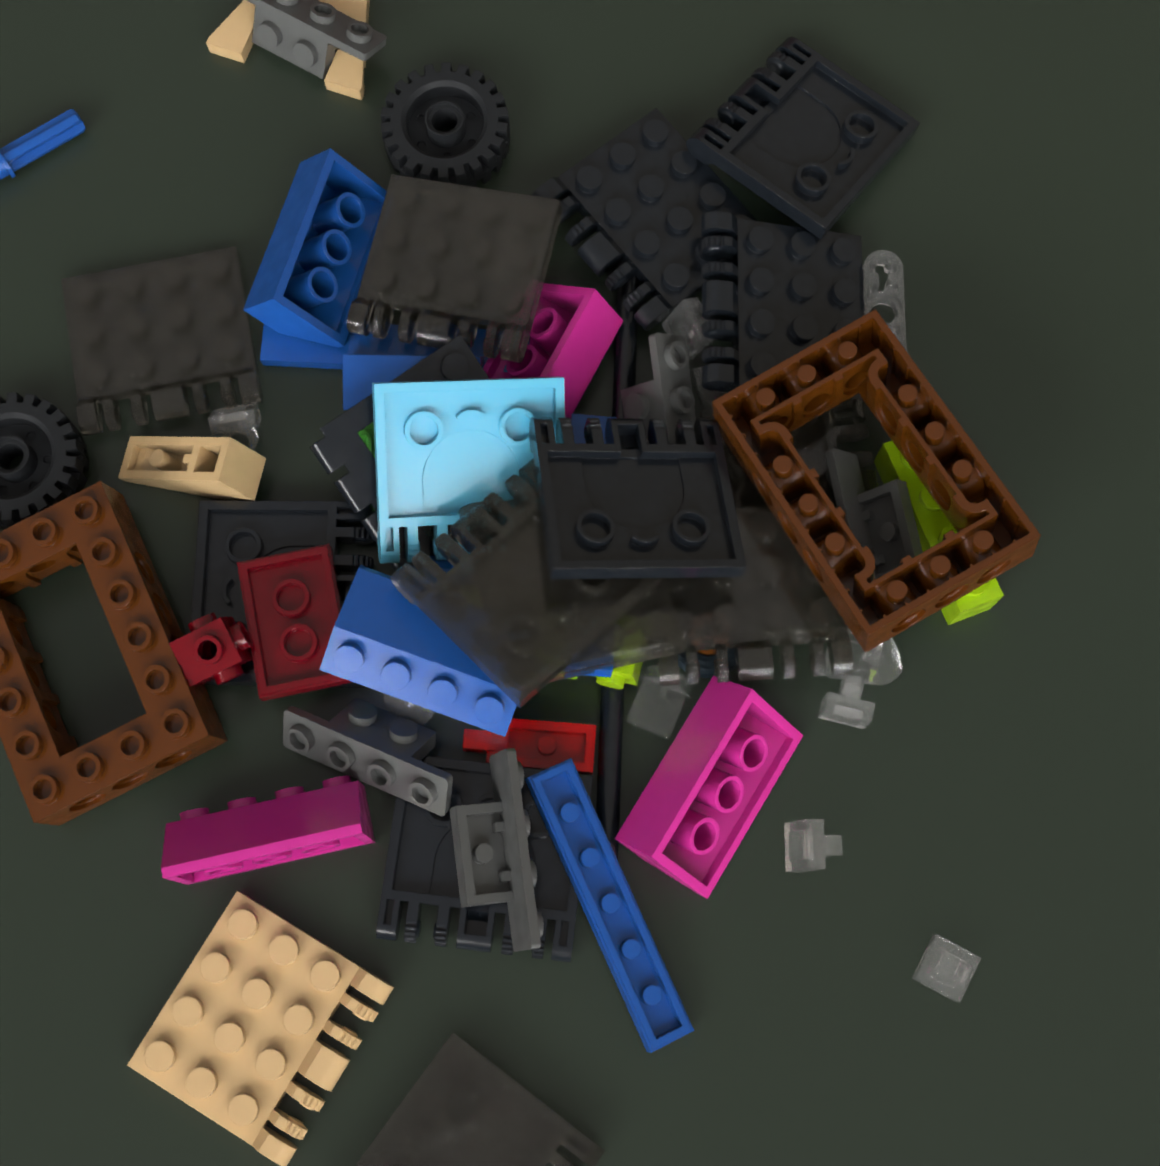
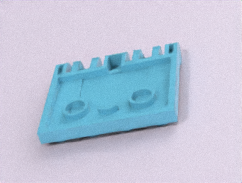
(449, 449)

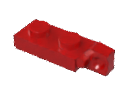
(538, 743)

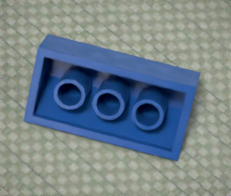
(317, 251)
(403, 653)

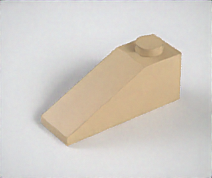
(194, 466)

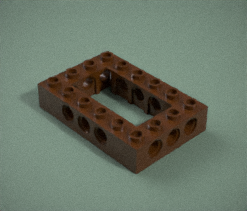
(872, 362)
(179, 719)

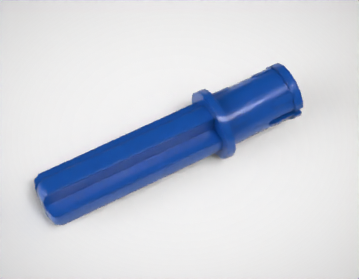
(39, 142)

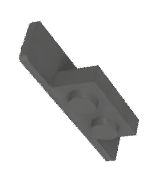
(310, 32)
(670, 392)
(876, 517)
(373, 749)
(495, 855)

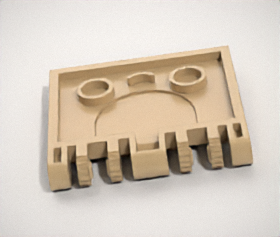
(255, 1020)

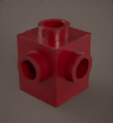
(198, 655)

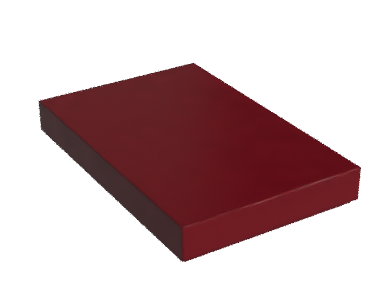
(290, 618)

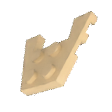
(345, 73)

